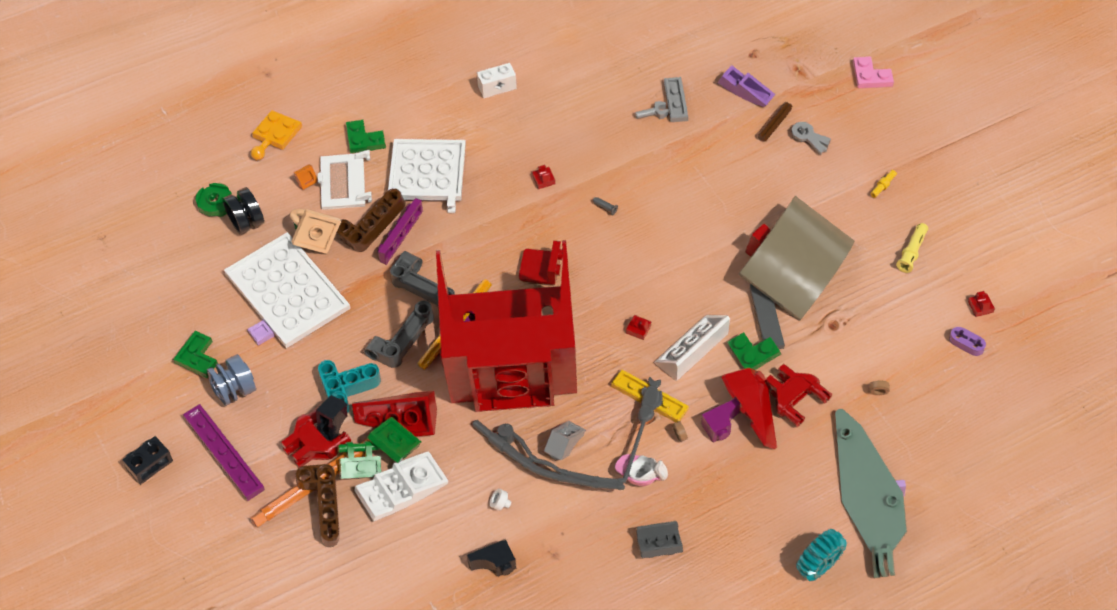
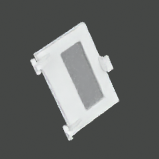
(343, 181)

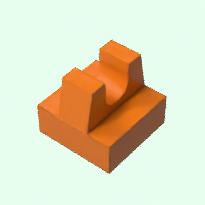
(306, 176)

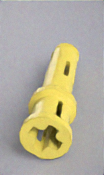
(910, 253)

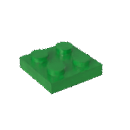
(394, 440)

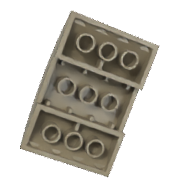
(797, 258)

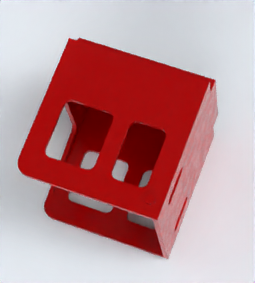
(511, 350)

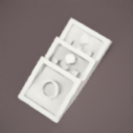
(401, 486)

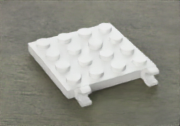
(428, 169)

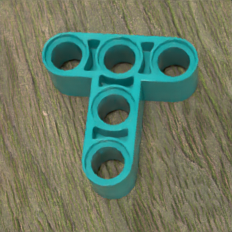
(342, 380)

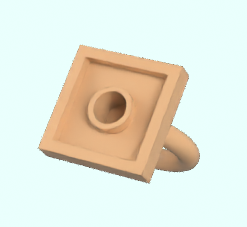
(314, 229)

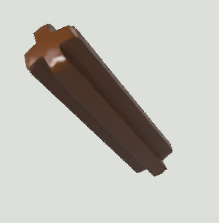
(775, 121)

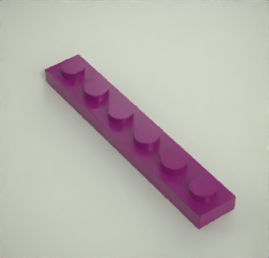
(224, 452)

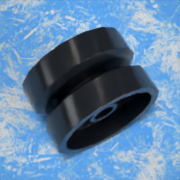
(243, 210)

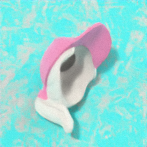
(643, 470)

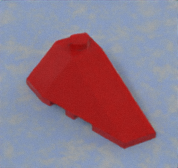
(753, 395)
(413, 411)

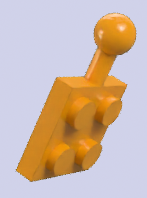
(275, 131)

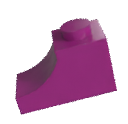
(717, 421)

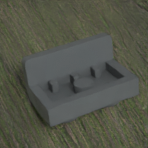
(659, 539)

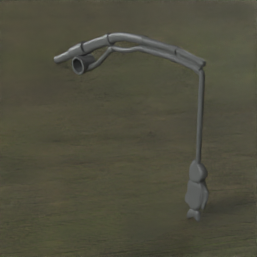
(651, 400)

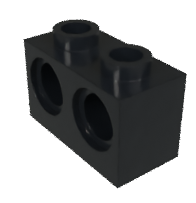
(149, 462)

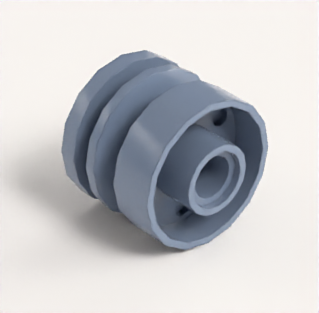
(234, 378)

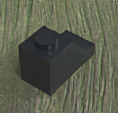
(331, 416)
(494, 557)

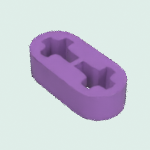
(967, 341)

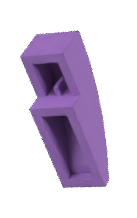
(746, 87)

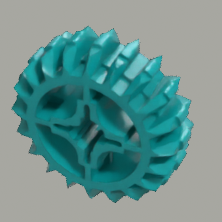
(821, 554)

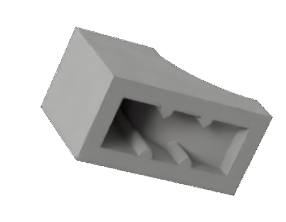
(563, 440)

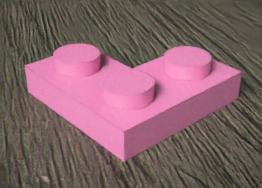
(868, 77)

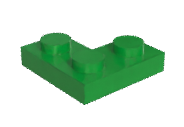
(362, 141)
(753, 356)
(193, 357)

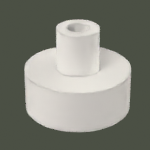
(500, 499)

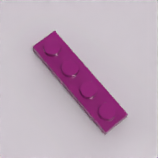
(402, 228)

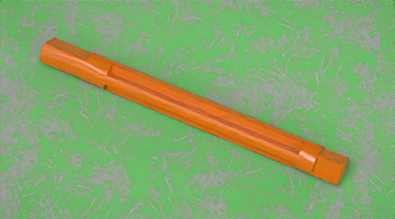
(294, 494)

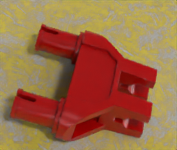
(793, 390)
(312, 441)

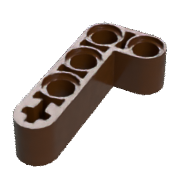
(391, 203)
(324, 505)

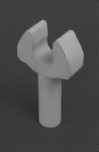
(656, 110)

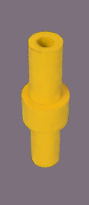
(883, 183)

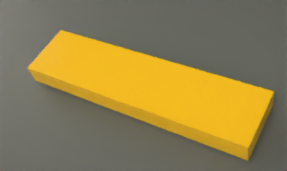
(632, 386)

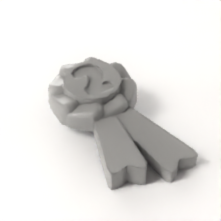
(804, 132)

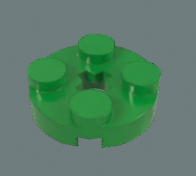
(204, 198)

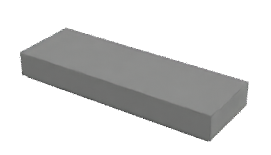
(676, 99)

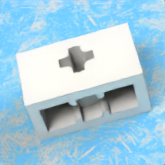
(496, 80)

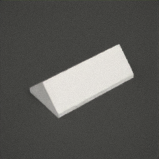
(693, 345)

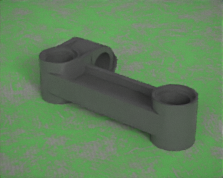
(407, 267)
(382, 349)

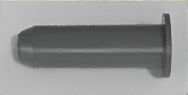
(609, 207)

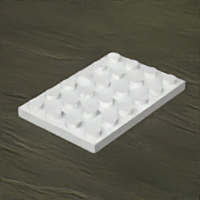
(287, 290)

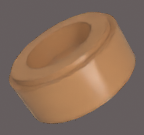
(879, 387)
(680, 431)

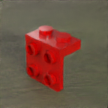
(541, 265)

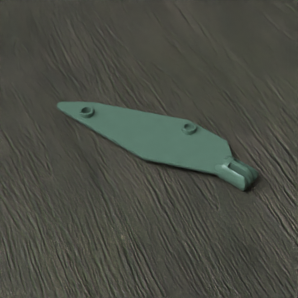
(870, 493)

